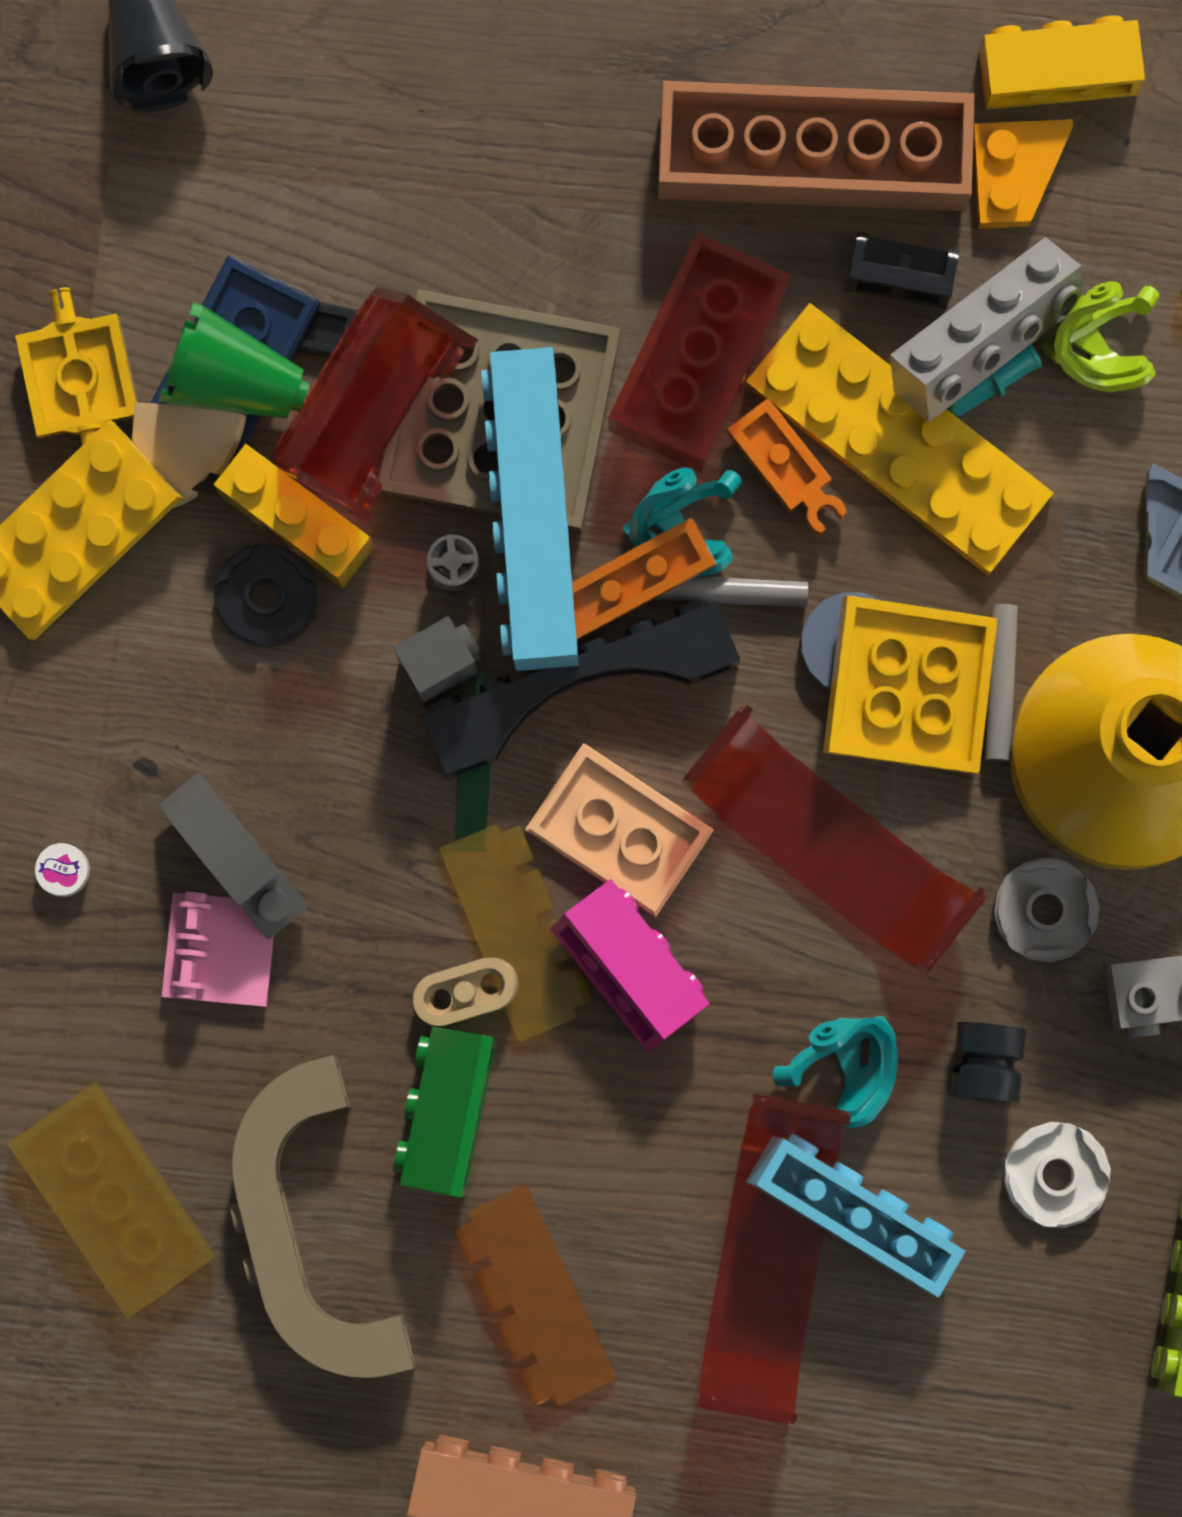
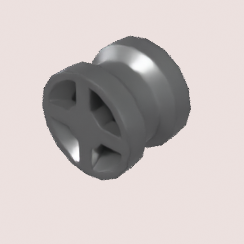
(452, 553)

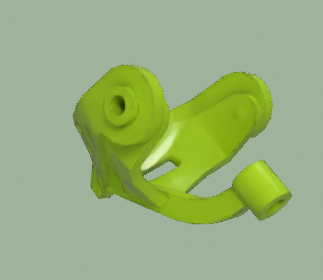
(1105, 368)

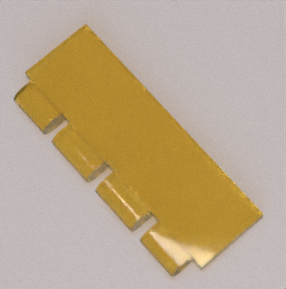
(505, 924)

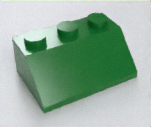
(445, 1111)

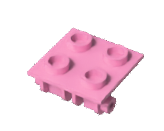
(215, 952)

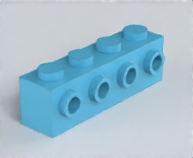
(855, 1215)

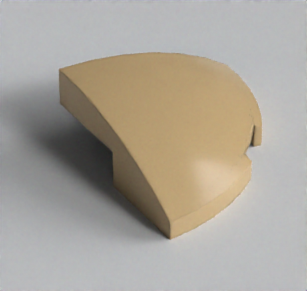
(186, 442)

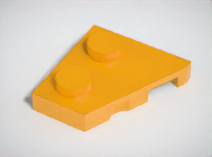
(1014, 168)

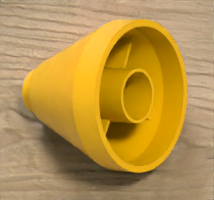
(1080, 770)

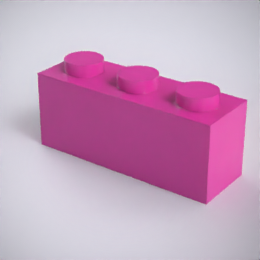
(630, 965)

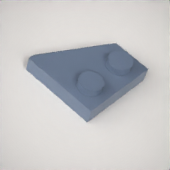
(1163, 530)

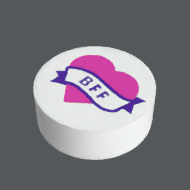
(62, 870)

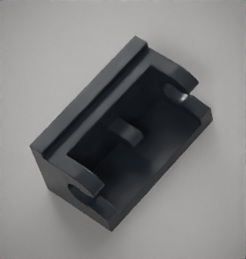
(902, 271)

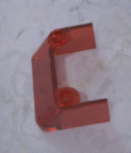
(365, 397)

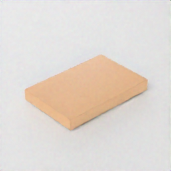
(619, 829)

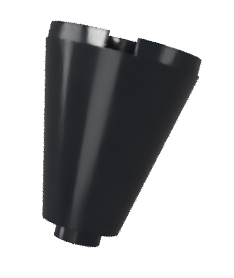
(154, 55)

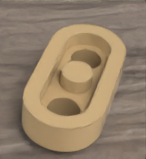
(467, 991)

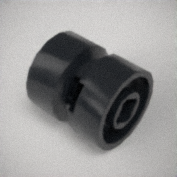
(988, 1062)

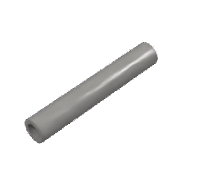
(741, 592)
(1001, 689)

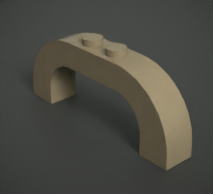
(275, 1259)

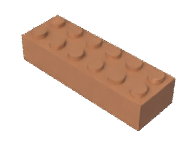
(816, 146)

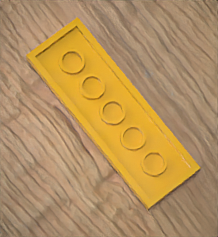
(930, 470)

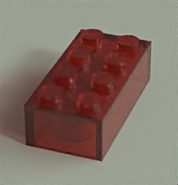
(699, 352)

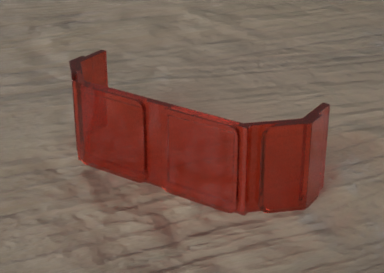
(830, 844)
(765, 1274)

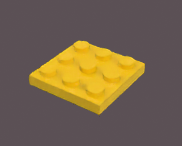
(910, 685)

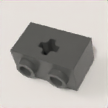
(438, 660)

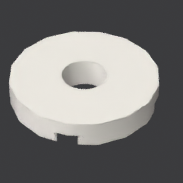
(1088, 1174)

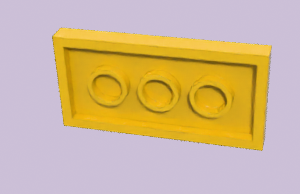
(78, 527)

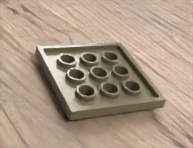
(497, 327)

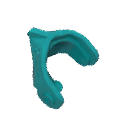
(663, 506)
(866, 1085)

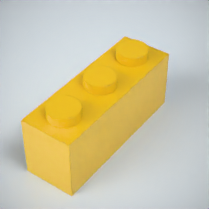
(1061, 63)

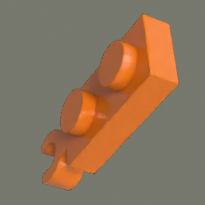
(785, 463)

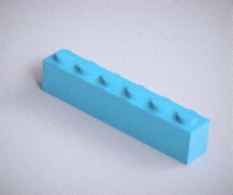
(532, 509)

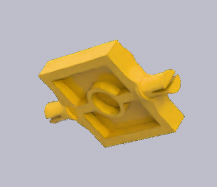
(76, 372)

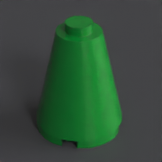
(230, 371)

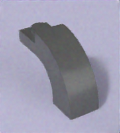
(233, 855)

